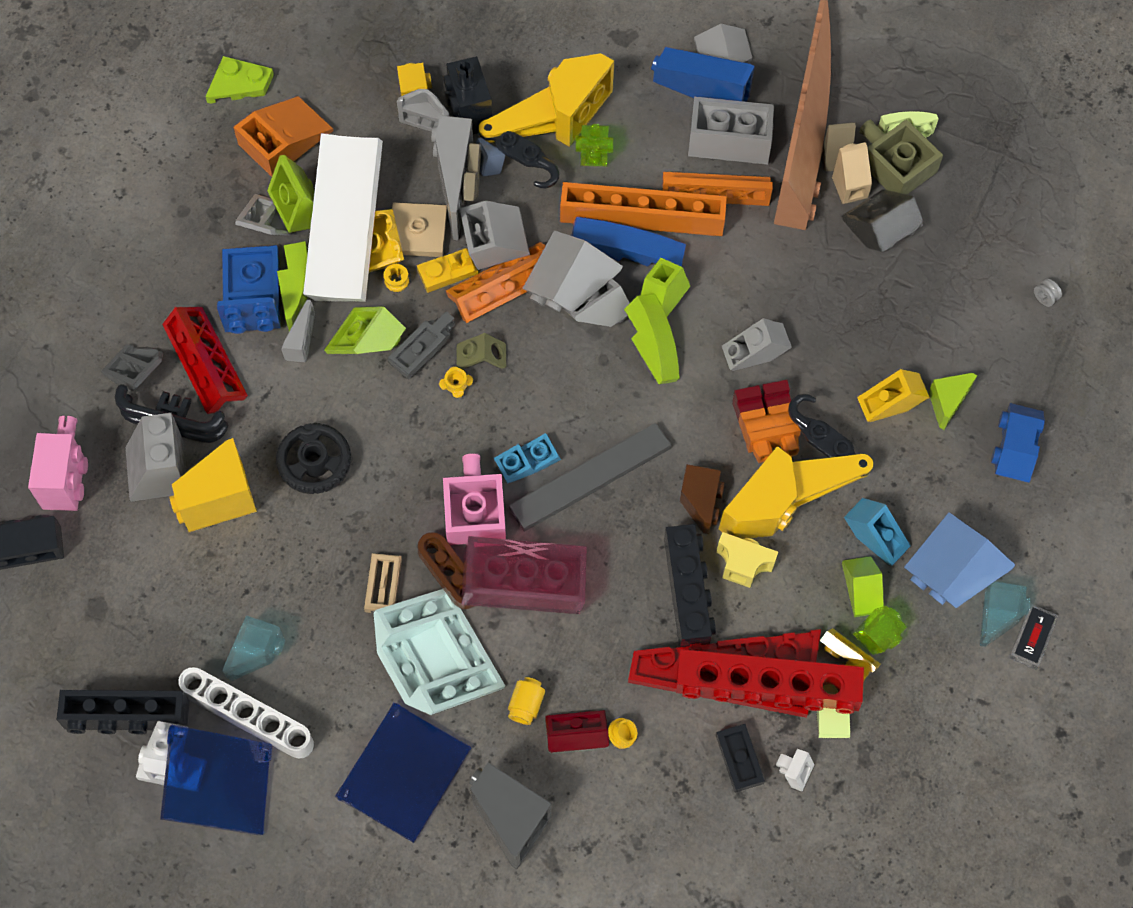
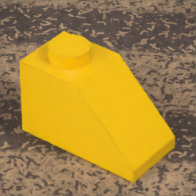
(893, 395)

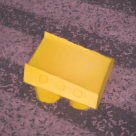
(385, 241)

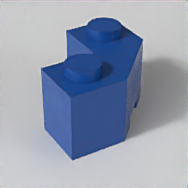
(1019, 443)

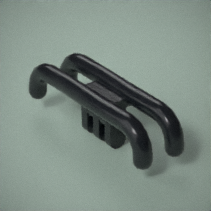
(191, 429)

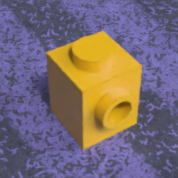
(413, 77)

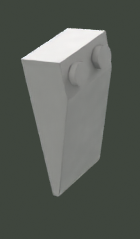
(451, 149)

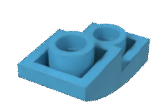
(526, 460)

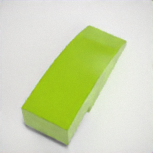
(292, 281)
(654, 338)

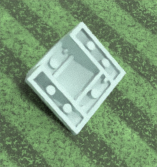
(433, 653)

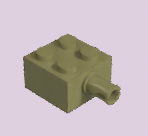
(900, 157)

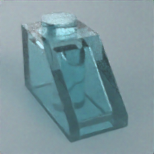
(1002, 610)
(253, 648)

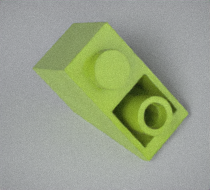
(667, 283)

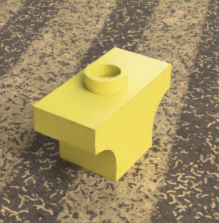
(744, 558)

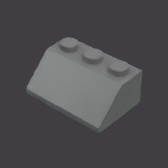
(731, 130)

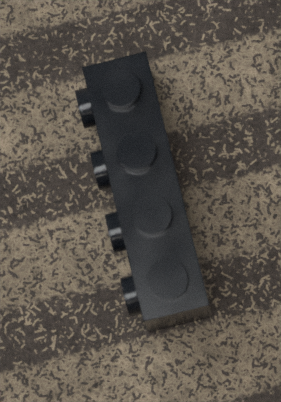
(687, 585)
(120, 710)

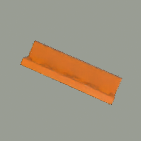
(738, 189)
(494, 285)

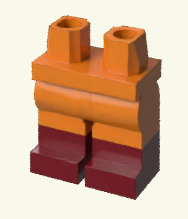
(766, 419)

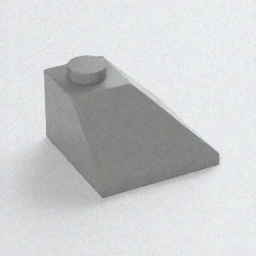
(604, 306)

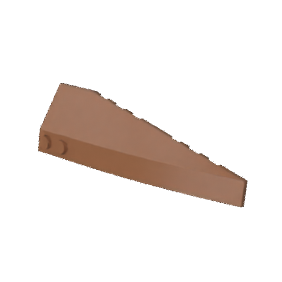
(808, 134)

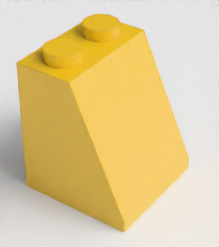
(213, 490)

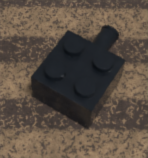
(467, 91)

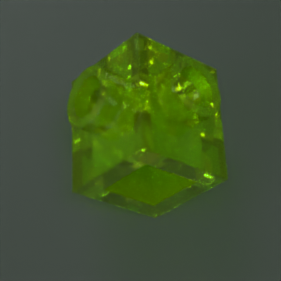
(594, 145)

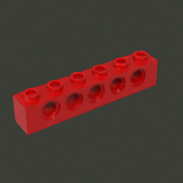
(783, 671)

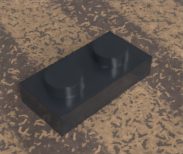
(740, 758)

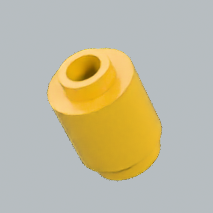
(526, 701)

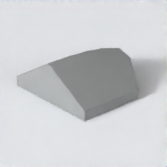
(725, 43)
(420, 109)
(262, 216)

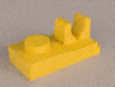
(446, 270)
(839, 646)

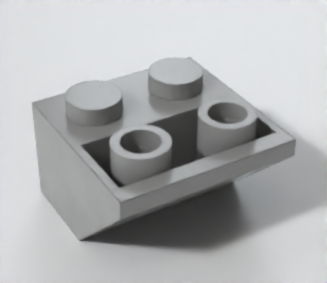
(494, 233)

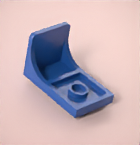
(250, 289)

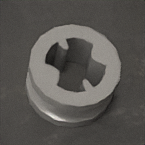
(1047, 292)

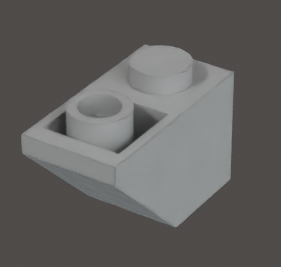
(756, 345)

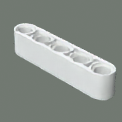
(236, 703)

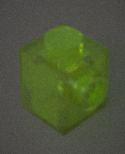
(881, 630)

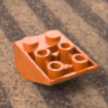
(279, 130)

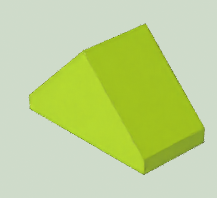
(948, 395)
(863, 585)

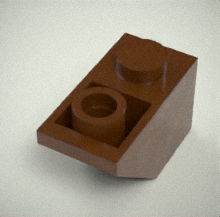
(699, 493)

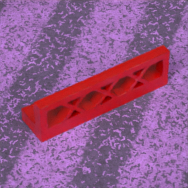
(197, 357)

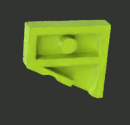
(239, 80)

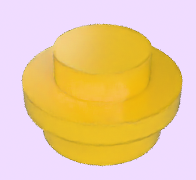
(622, 733)

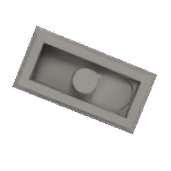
(298, 339)

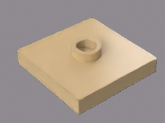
(421, 228)

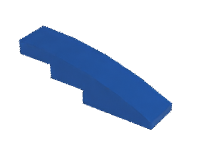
(628, 242)

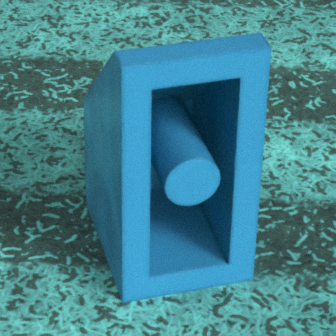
(877, 530)

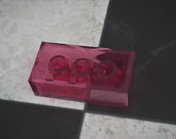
(524, 575)

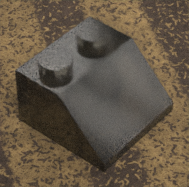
(884, 219)

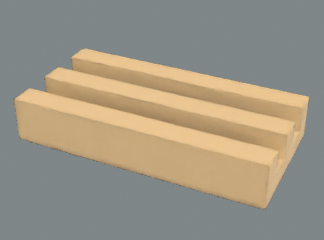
(369, 606)

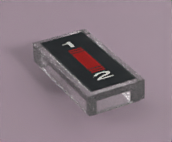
(1033, 637)

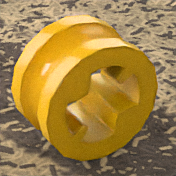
(399, 270)

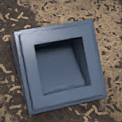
(491, 158)

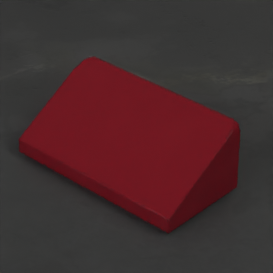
(577, 731)

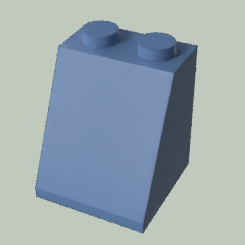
(956, 562)

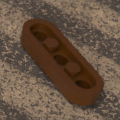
(443, 560)

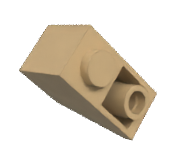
(852, 173)

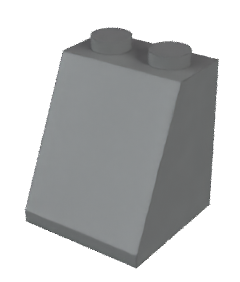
(569, 273)
(154, 457)

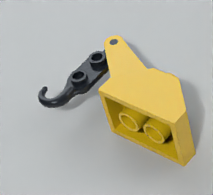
(571, 100)
(783, 485)

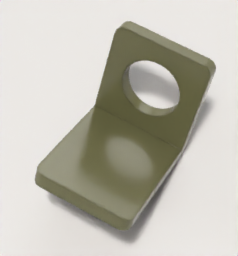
(479, 350)

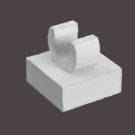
(796, 769)

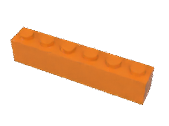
(644, 208)

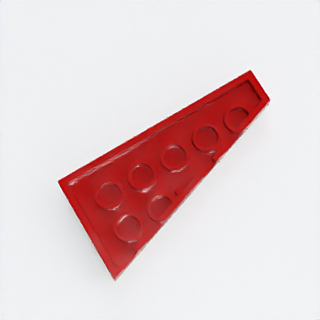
(659, 666)

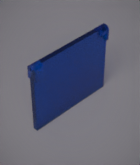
(403, 772)
(215, 780)

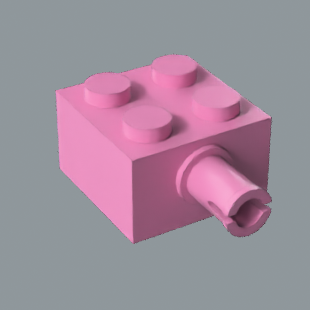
(58, 468)
(473, 504)

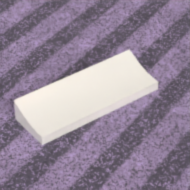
(342, 218)

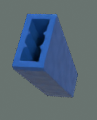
(703, 75)

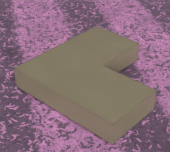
(471, 177)

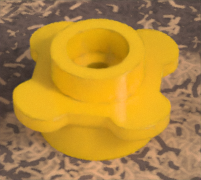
(458, 374)

